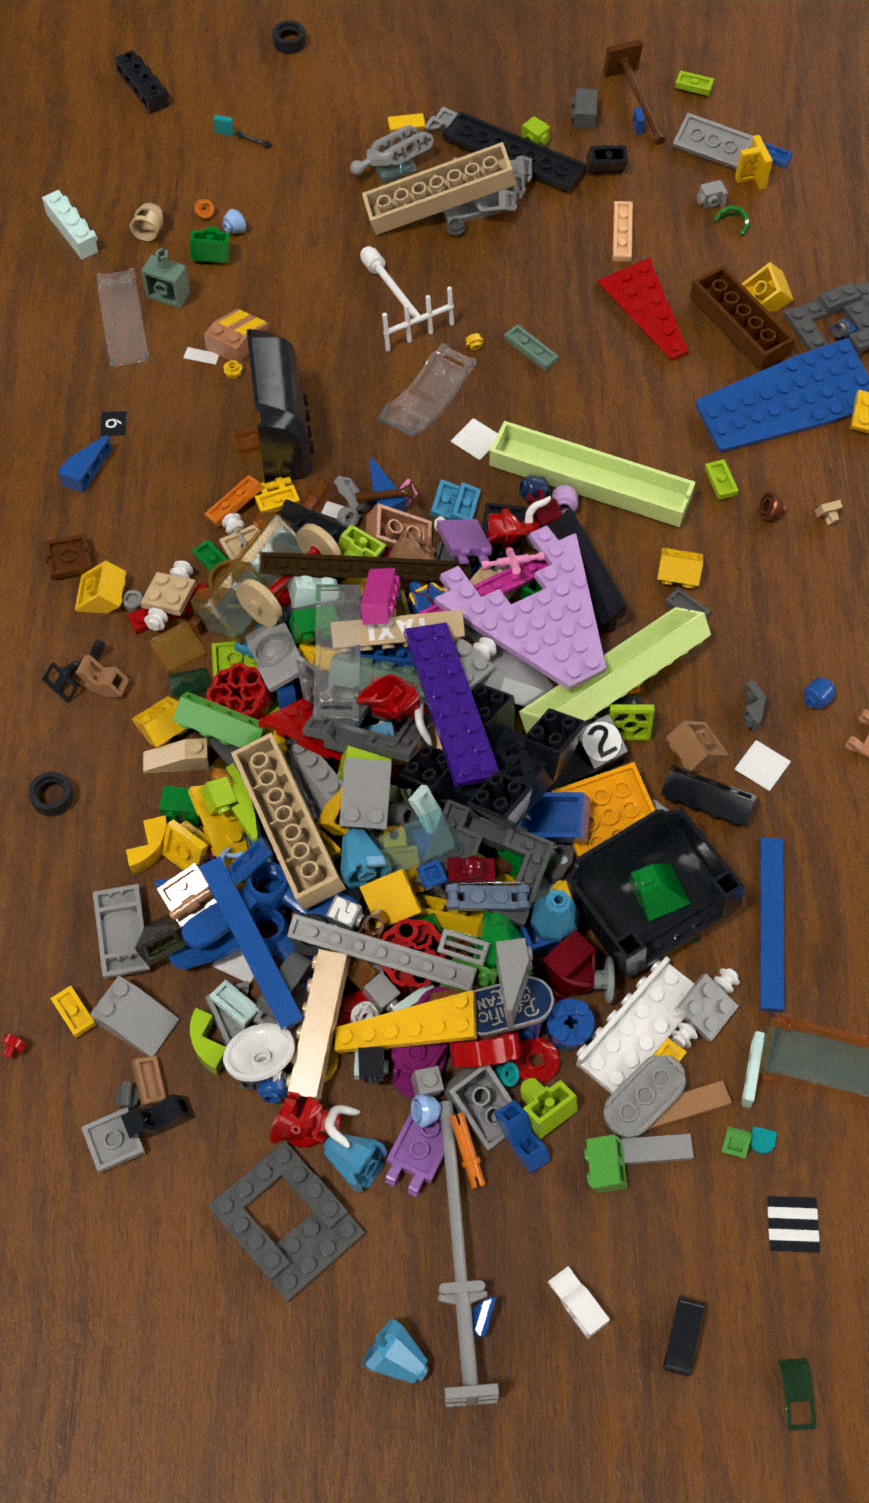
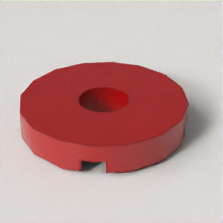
(546, 1051)

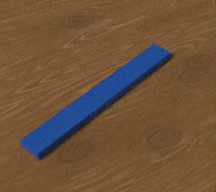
(771, 925)
(251, 943)

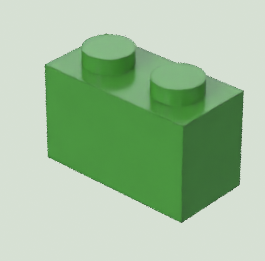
(605, 1164)

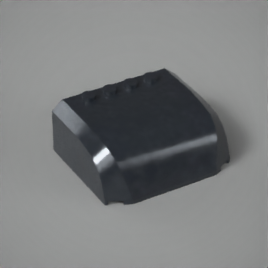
(281, 407)
(611, 909)

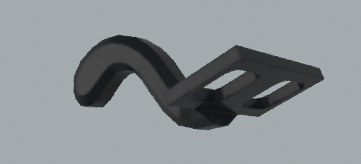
(66, 672)

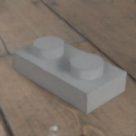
(348, 489)

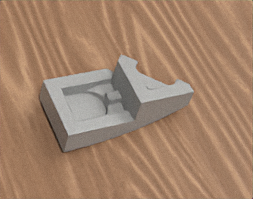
(441, 121)

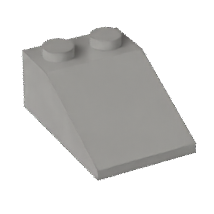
(365, 794)
(513, 966)
(134, 1017)
(479, 1095)

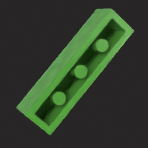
(217, 721)

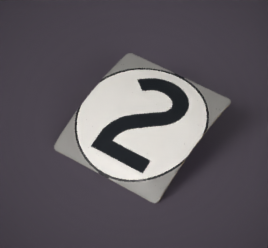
(602, 741)

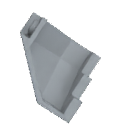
(508, 197)
(516, 678)

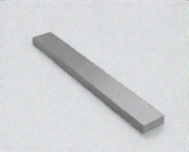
(382, 952)

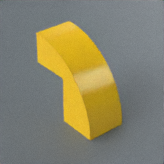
(147, 855)

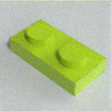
(694, 83)
(721, 479)

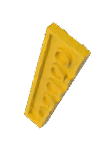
(221, 830)
(427, 1023)

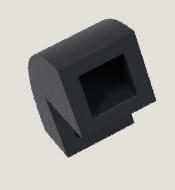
(159, 1118)

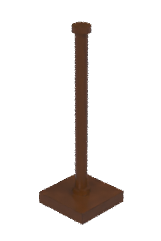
(626, 59)

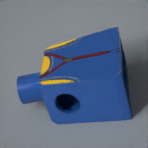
(422, 597)

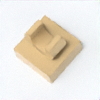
(830, 511)

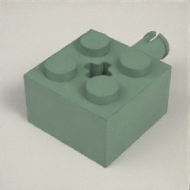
(165, 279)

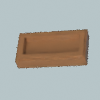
(148, 1080)

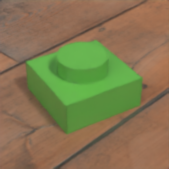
(736, 1142)

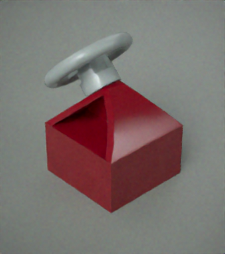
(572, 968)

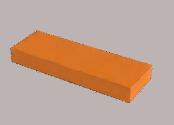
(233, 500)

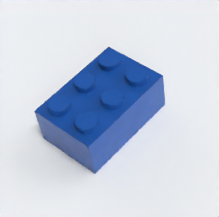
(560, 817)

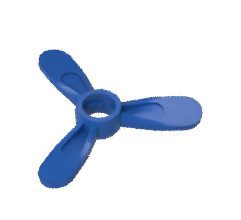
(210, 924)
(226, 945)

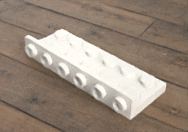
(636, 1028)

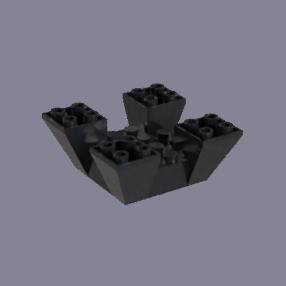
(525, 762)

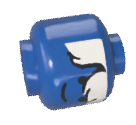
(273, 1088)

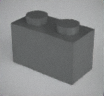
(585, 108)

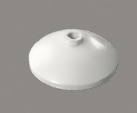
(258, 1052)

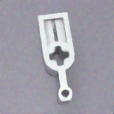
(579, 1302)

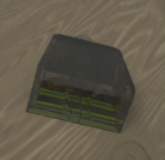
(159, 939)

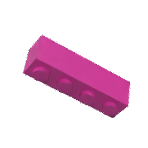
(379, 596)

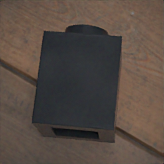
(371, 1064)

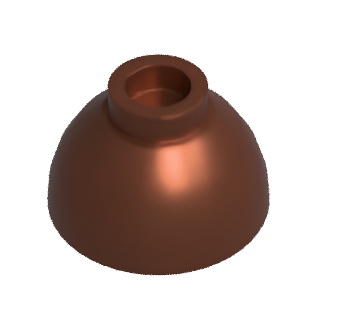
(771, 506)

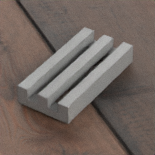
(483, 953)

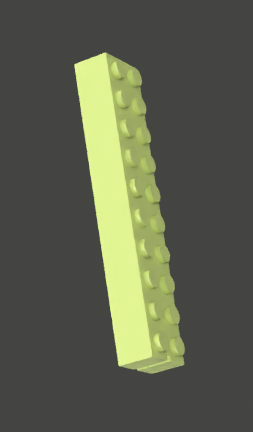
(592, 473)
(625, 666)

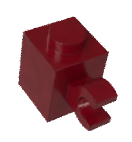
(547, 513)

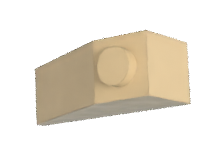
(178, 756)

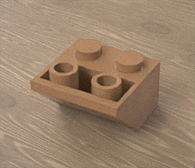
(411, 547)

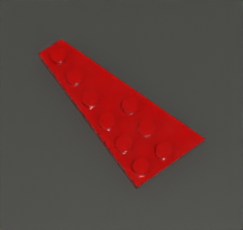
(644, 301)
(290, 722)

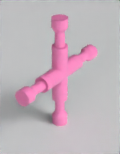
(513, 560)

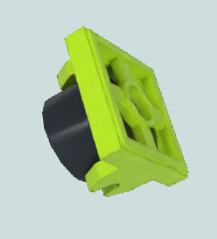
(630, 714)

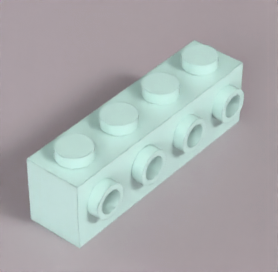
(70, 224)

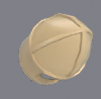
(147, 222)

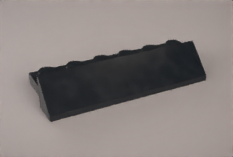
(604, 595)

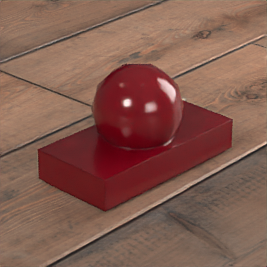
(470, 870)

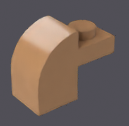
(101, 680)

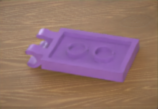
(464, 539)
(416, 1153)

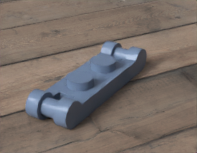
(487, 898)

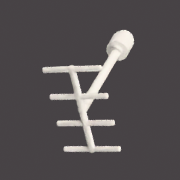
(375, 264)

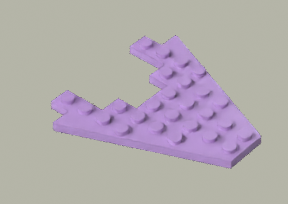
(546, 630)

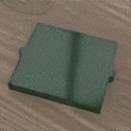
(189, 681)

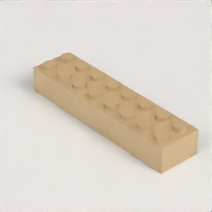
(439, 188)
(288, 821)

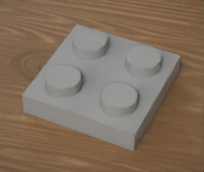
(110, 1141)

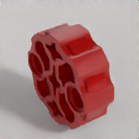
(241, 680)
(420, 929)
(485, 1050)

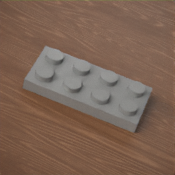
(711, 140)

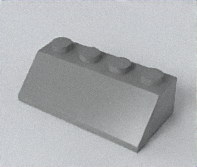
(316, 774)

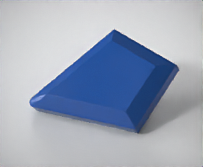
(481, 1316)

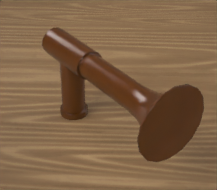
(366, 495)

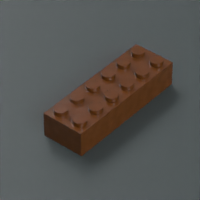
(742, 317)

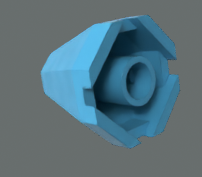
(361, 859)
(555, 916)
(358, 1163)
(396, 1354)

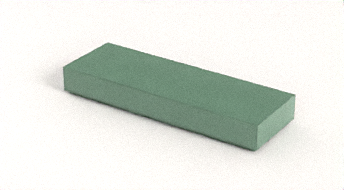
(531, 347)

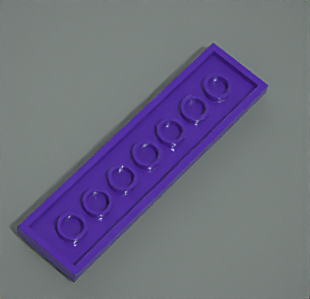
(451, 704)

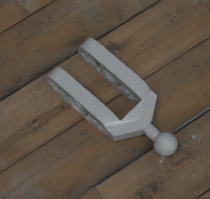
(384, 158)

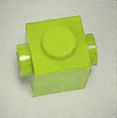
(536, 131)

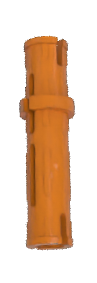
(467, 1150)

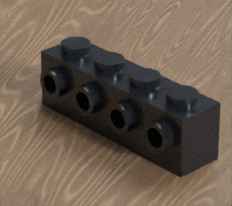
(141, 81)
(708, 795)

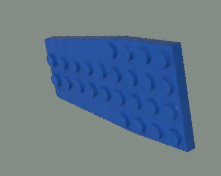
(785, 398)

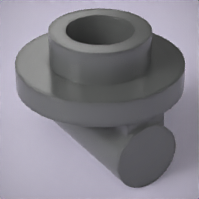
(127, 1096)

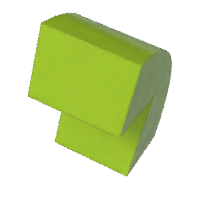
(207, 1051)

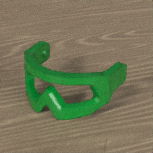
(737, 211)

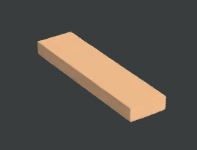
(622, 231)

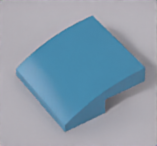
(454, 501)

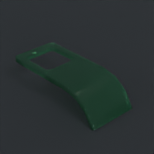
(797, 1388)

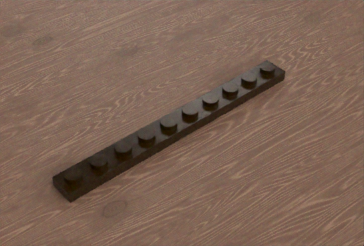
(354, 566)

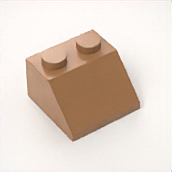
(696, 746)

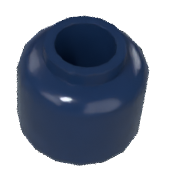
(531, 485)

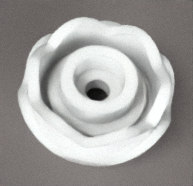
(364, 1008)

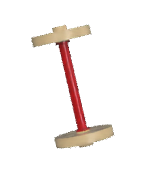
(259, 600)

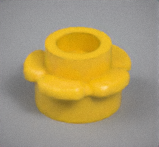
(474, 341)
(232, 369)

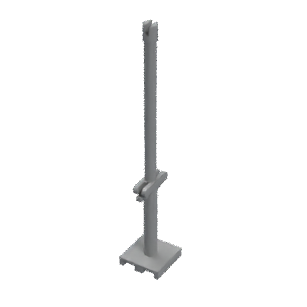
(461, 1292)

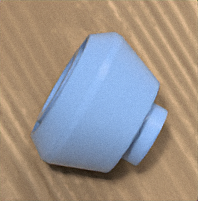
(234, 222)
(425, 1110)

